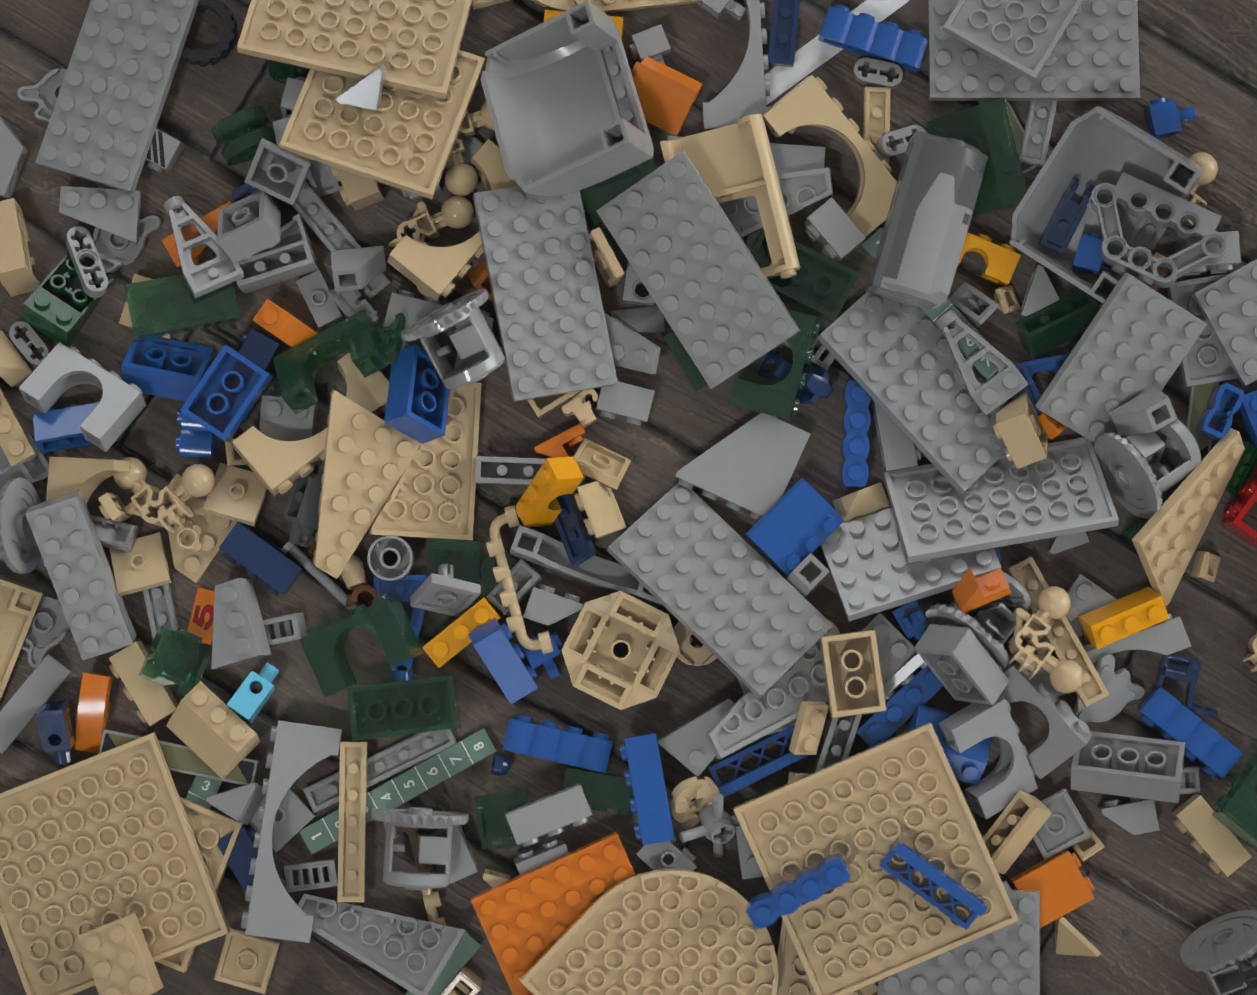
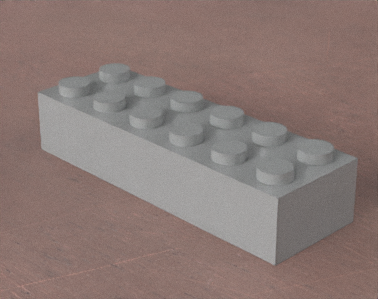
(81, 574)

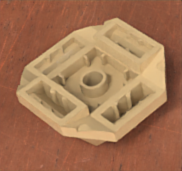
(625, 679)

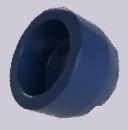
(500, 765)

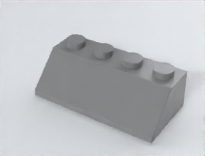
(1129, 767)

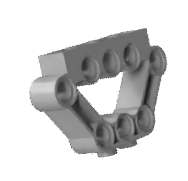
(1155, 199)

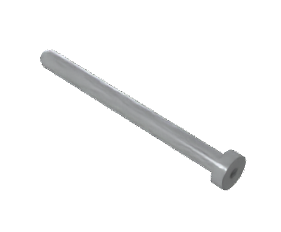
(317, 573)

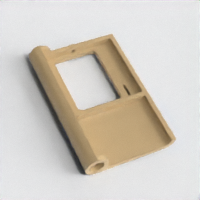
(738, 165)

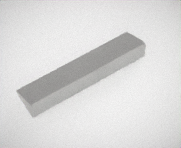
(30, 699)

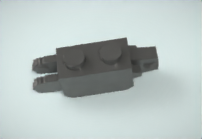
(304, 505)

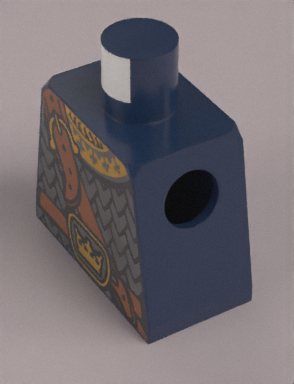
(53, 720)

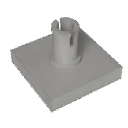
(445, 593)

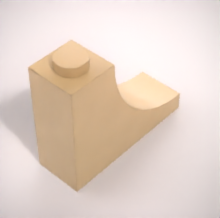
(82, 474)

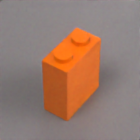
(664, 94)
(1059, 884)

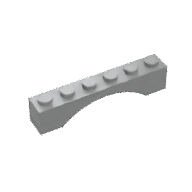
(597, 571)
(1161, 638)

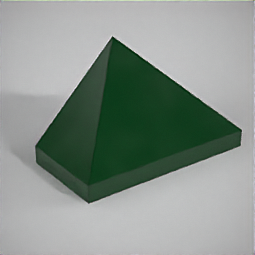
(1242, 469)

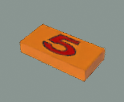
(202, 615)

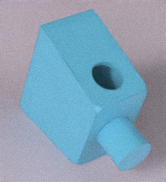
(248, 704)

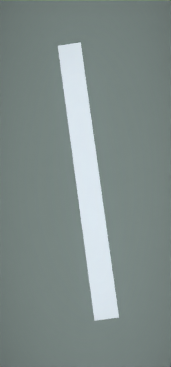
(817, 53)

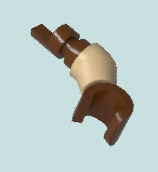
(355, 579)

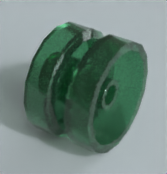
(242, 134)

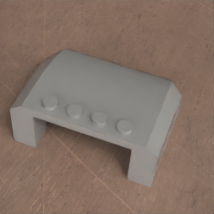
(565, 104)
(1096, 152)

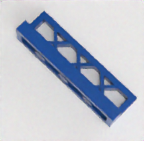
(759, 771)
(937, 876)

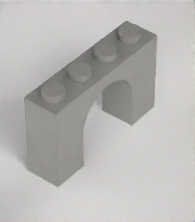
(415, 309)
(67, 368)
(1066, 731)
(1012, 771)

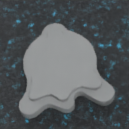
(44, 93)
(119, 252)
(46, 630)
(1119, 688)

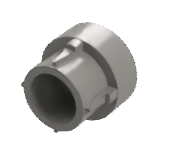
(376, 558)

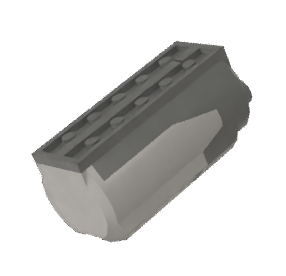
(927, 221)

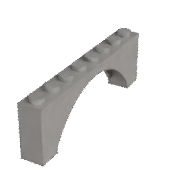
(747, 89)
(271, 908)

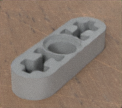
(89, 250)

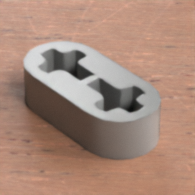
(879, 67)
(899, 135)
(25, 347)

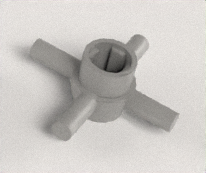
(716, 826)

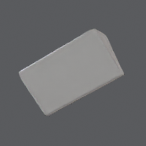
(524, 580)

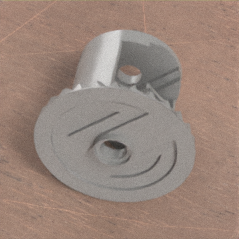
(467, 339)
(1127, 468)
(17, 540)
(993, 621)
(432, 850)
(1220, 947)

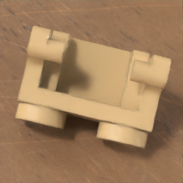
(581, 408)

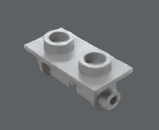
(351, 304)

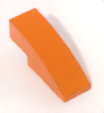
(92, 711)

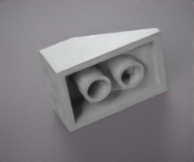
(282, 424)

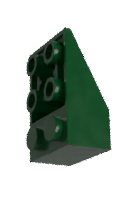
(60, 304)

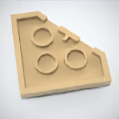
(214, 531)

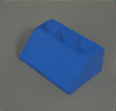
(166, 366)
(795, 527)
(966, 765)

